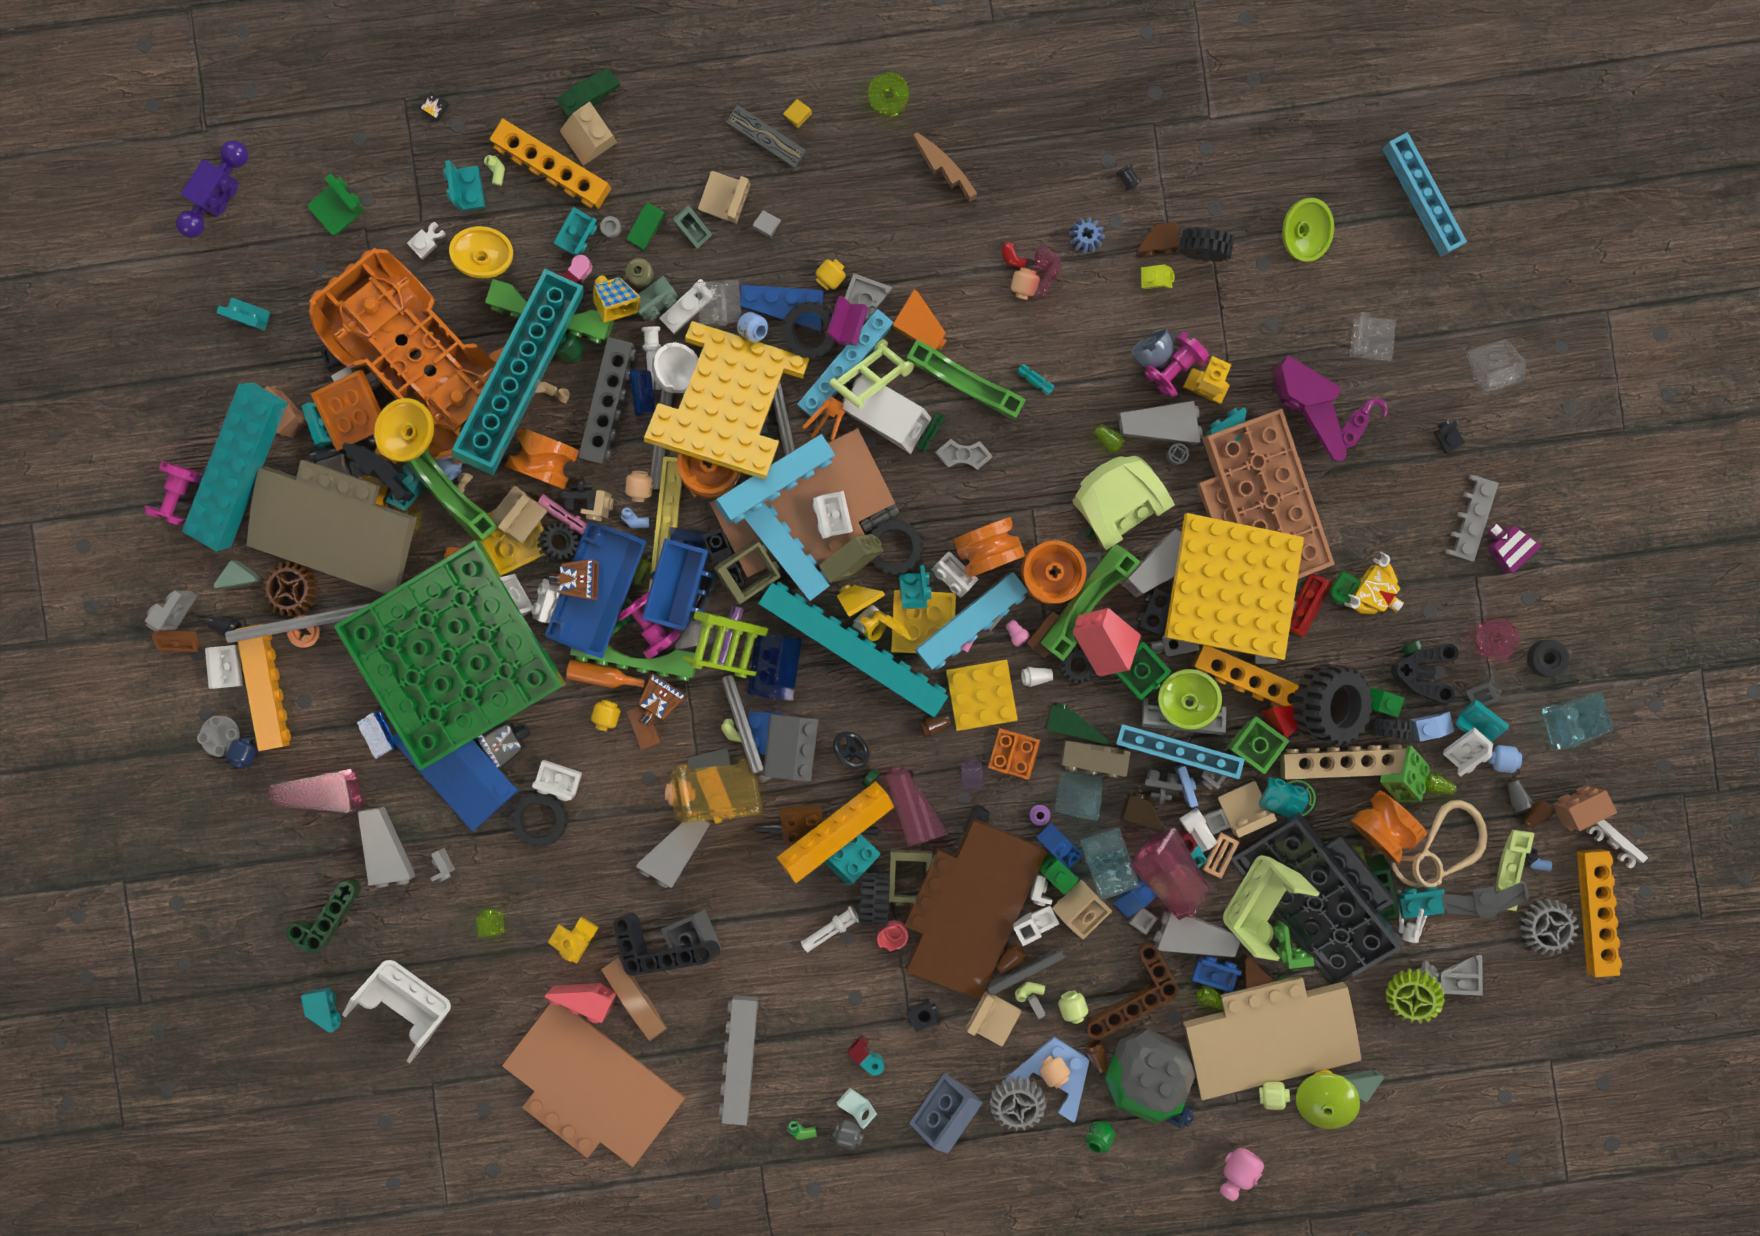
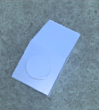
(1432, 726)

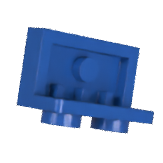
(759, 727)
(1215, 973)

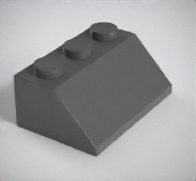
(790, 747)

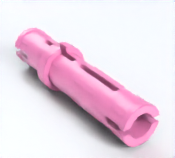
(546, 503)

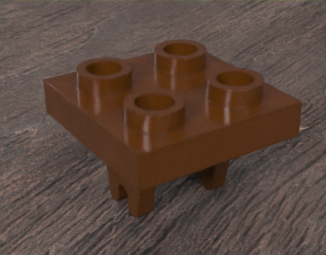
(799, 821)

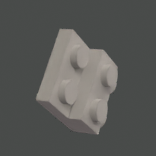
(170, 615)

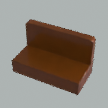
(1034, 640)

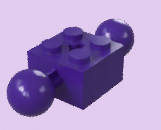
(211, 188)

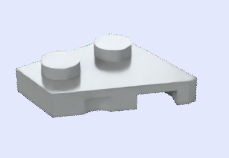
(1463, 977)

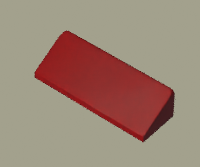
(1308, 604)

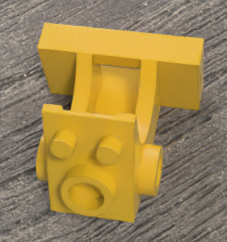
(1210, 383)
(573, 943)

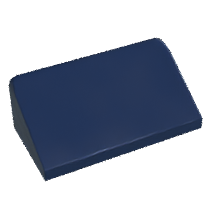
(687, 537)

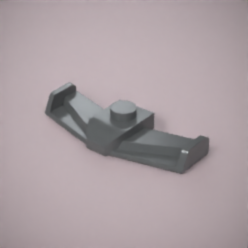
(1486, 901)

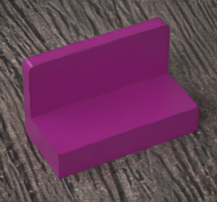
(847, 322)

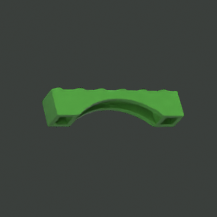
(507, 298)
(965, 381)
(464, 511)
(1111, 571)
(664, 665)

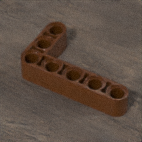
(1137, 998)

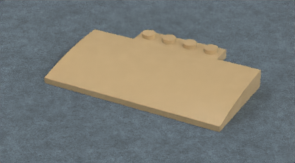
(1272, 1036)

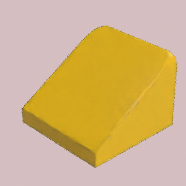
(797, 113)

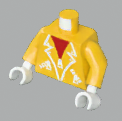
(1377, 589)

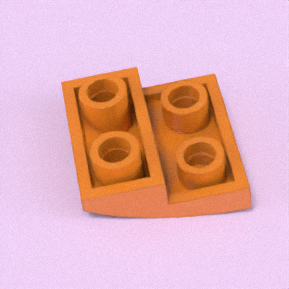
(1014, 753)

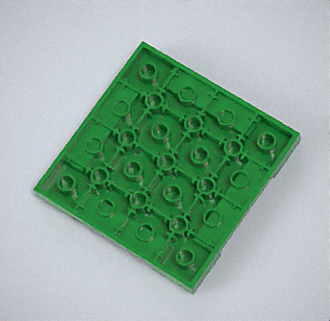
(449, 655)

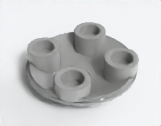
(217, 735)

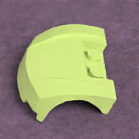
(1120, 497)

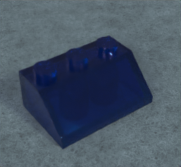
(775, 667)

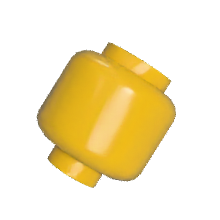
(830, 274)
(605, 715)

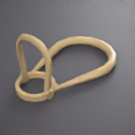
(1482, 841)

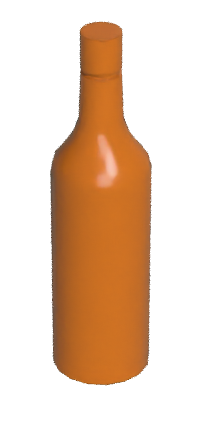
(600, 675)

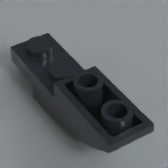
(381, 467)

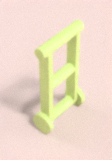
(904, 368)

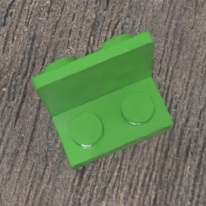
(1410, 784)
(1289, 956)

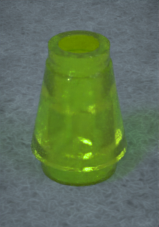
(1112, 440)
(1439, 784)
(1209, 997)

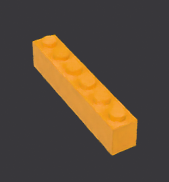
(264, 692)
(835, 832)

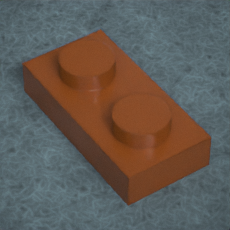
(176, 641)
(645, 735)

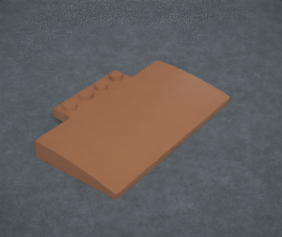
(852, 472)
(1264, 485)
(590, 1087)

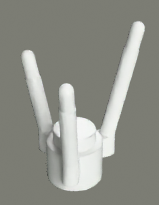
(1411, 931)

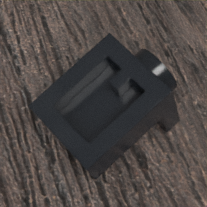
(1448, 436)

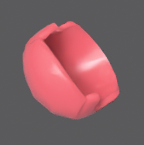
(892, 936)

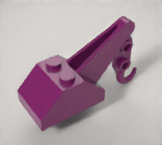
(1314, 395)

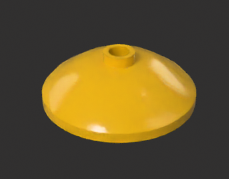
(481, 252)
(394, 429)

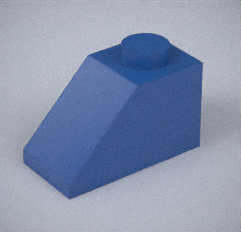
(1135, 899)

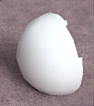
(674, 367)

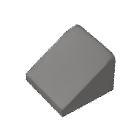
(766, 224)

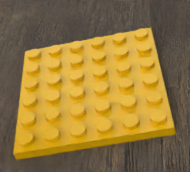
(1234, 587)

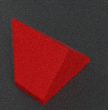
(1281, 719)

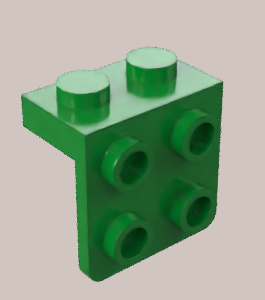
(336, 205)

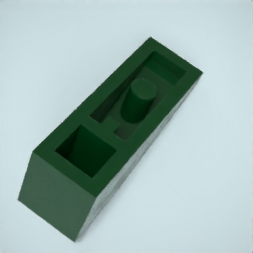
(589, 90)
(1067, 722)
(1382, 870)

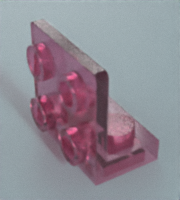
(1045, 260)

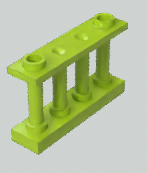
(722, 626)

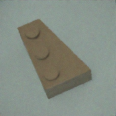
(1095, 758)

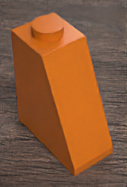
(919, 323)

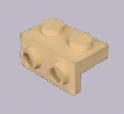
(602, 505)

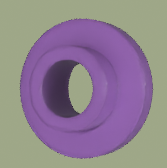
(1039, 808)

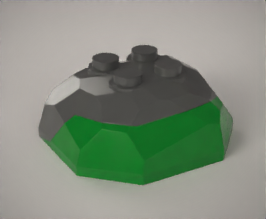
(1150, 1076)

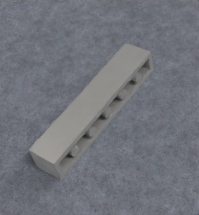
(739, 1060)

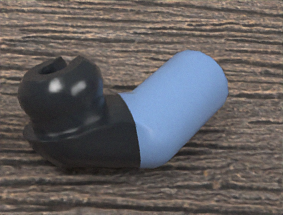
(1535, 863)

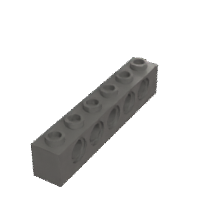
(614, 349)

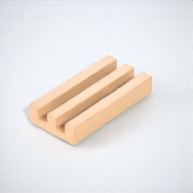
(1219, 874)

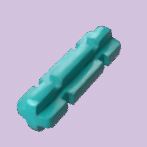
(1035, 379)

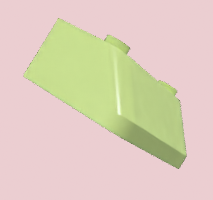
(1256, 901)

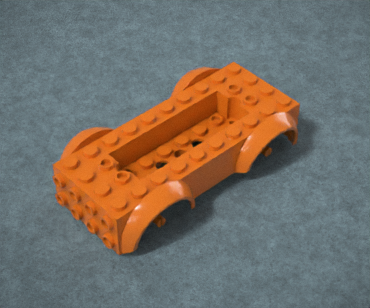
(359, 324)

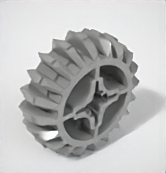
(1557, 941)
(1027, 1095)

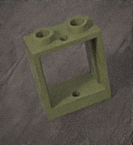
(851, 558)
(772, 567)
(905, 855)

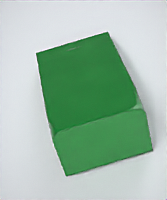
(646, 226)

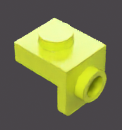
(1157, 276)

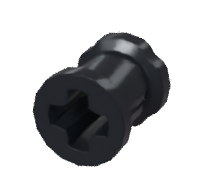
(1128, 177)

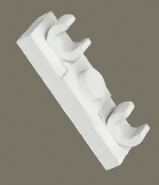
(1617, 841)

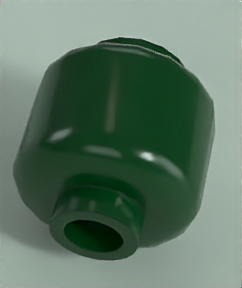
(569, 349)

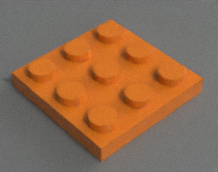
(348, 409)

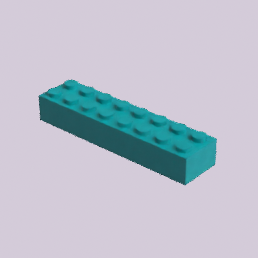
(234, 466)

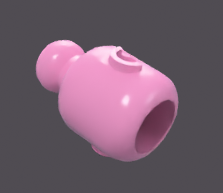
(1242, 1172)

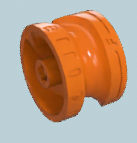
(542, 458)
(706, 481)
(988, 547)
(1069, 572)
(1388, 827)

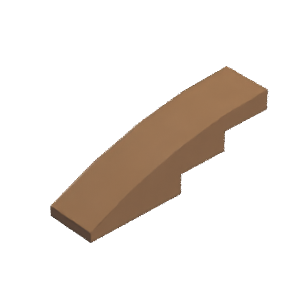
(940, 162)
(634, 999)

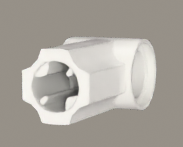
(1196, 826)

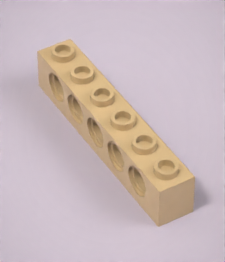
(1291, 770)

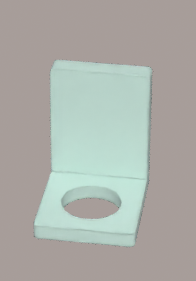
(856, 1106)

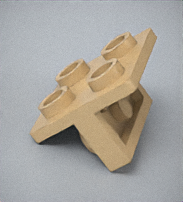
(518, 514)

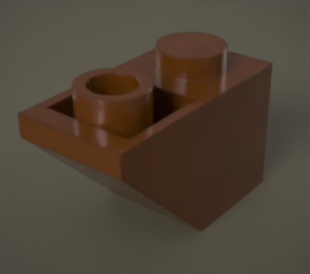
(1162, 239)

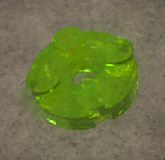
(899, 89)

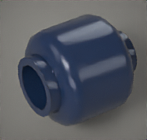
(241, 753)

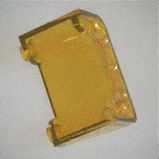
(715, 792)

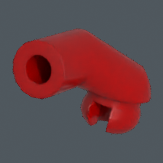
(1010, 256)

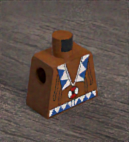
(577, 579)
(658, 700)

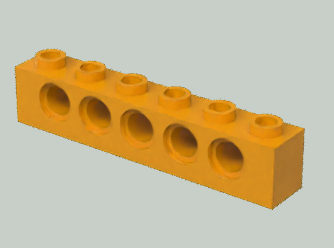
(507, 133)
(1227, 662)
(1590, 904)

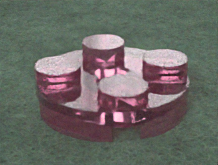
(1488, 647)

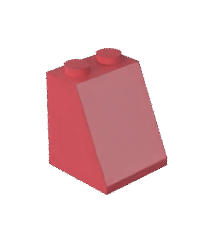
(1106, 641)

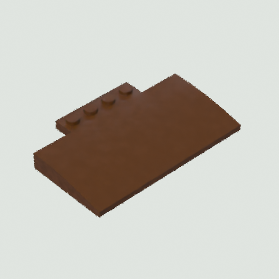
(971, 907)

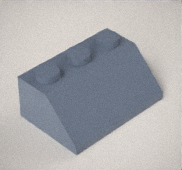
(945, 1113)

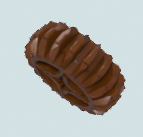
(275, 597)

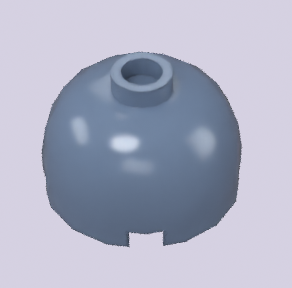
(1154, 350)

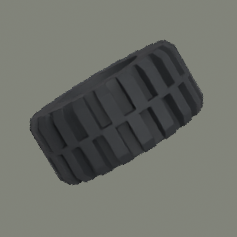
(1350, 707)

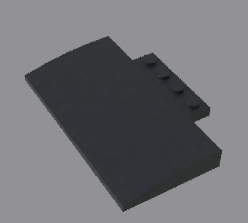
(1345, 921)

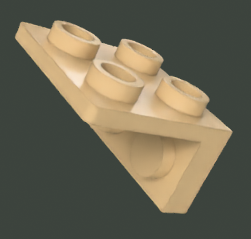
(724, 196)
(1243, 809)
(993, 1018)

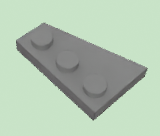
(867, 292)

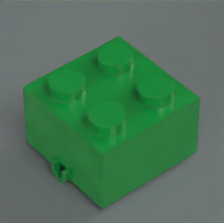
(1144, 672)

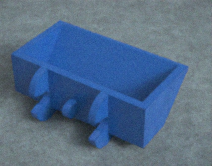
(676, 585)

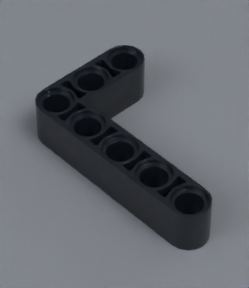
(644, 959)

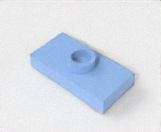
(1188, 786)

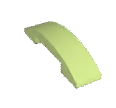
(1513, 859)

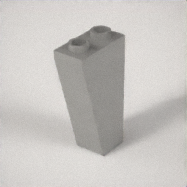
(1163, 423)
(1156, 567)
(383, 850)
(673, 853)
(1194, 936)

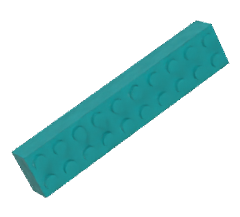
(518, 372)
(853, 649)

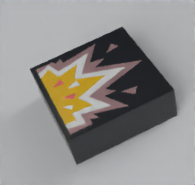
(434, 106)

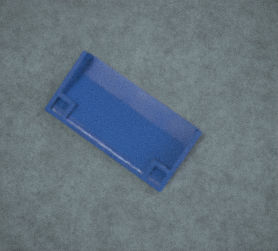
(589, 623)
(467, 782)

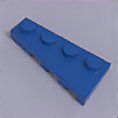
(779, 301)

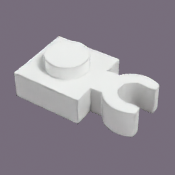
(424, 243)

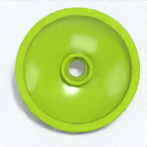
(1308, 229)
(1194, 687)
(1330, 1092)

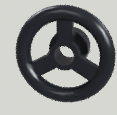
(849, 751)

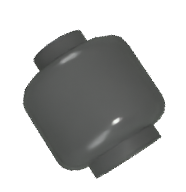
(848, 1134)

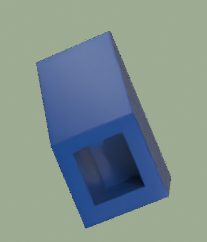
(1059, 846)

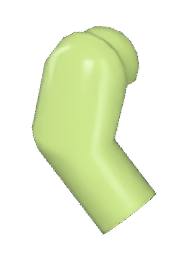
(497, 168)
(729, 731)
(1028, 988)

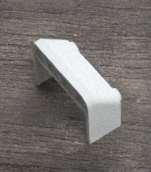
(407, 997)

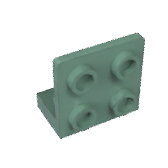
(656, 298)

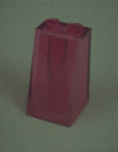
(328, 792)
(1171, 873)

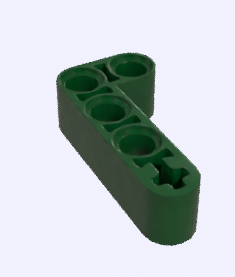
(328, 913)

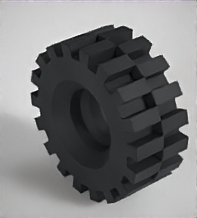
(1206, 244)

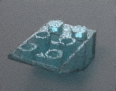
(1577, 720)
(1108, 862)

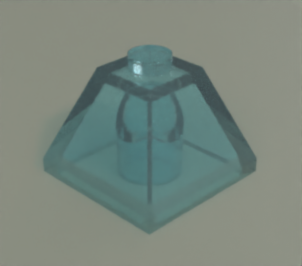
(1079, 795)

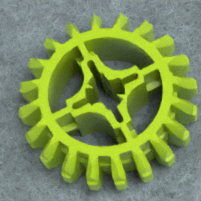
(1400, 993)

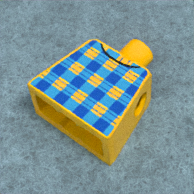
(614, 299)

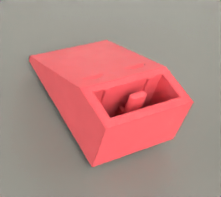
(587, 999)

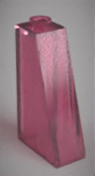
(915, 812)

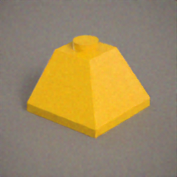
(857, 598)

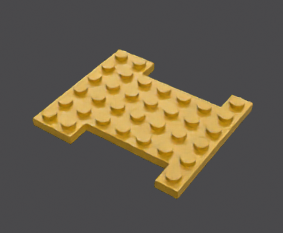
(726, 402)

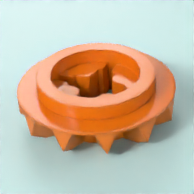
(307, 640)

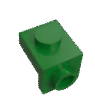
(1343, 586)

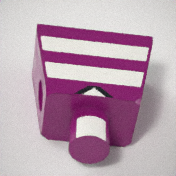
(1511, 547)

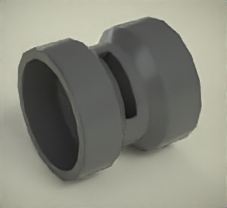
(1174, 452)

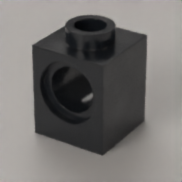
(919, 1023)

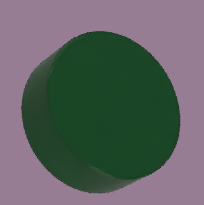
(1412, 646)
(870, 778)

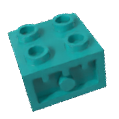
(464, 187)
(853, 859)

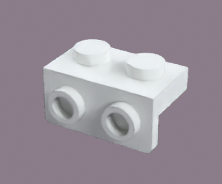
(832, 514)
(953, 574)
(546, 601)
(223, 666)
(1469, 751)
(557, 780)

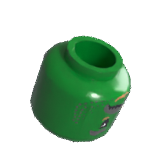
(1100, 1137)

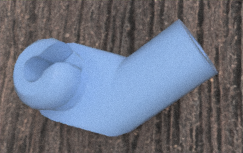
(632, 520)

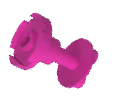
(1189, 353)
(176, 484)
(653, 632)

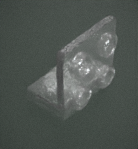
(1372, 338)

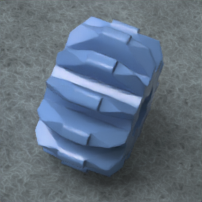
(1089, 228)

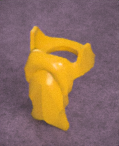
(878, 624)

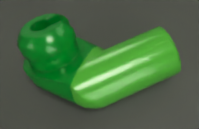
(800, 1132)

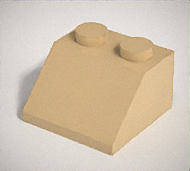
(587, 134)
(1081, 909)

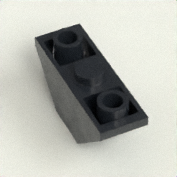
(720, 550)

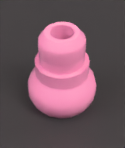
(1017, 633)

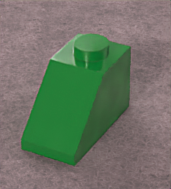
(1386, 702)

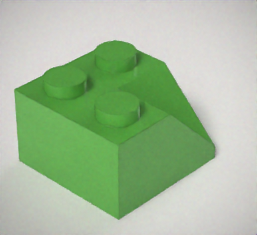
(1258, 744)

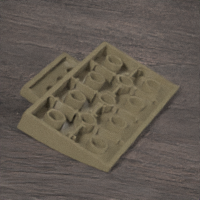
(330, 525)

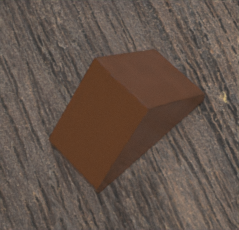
(1252, 974)

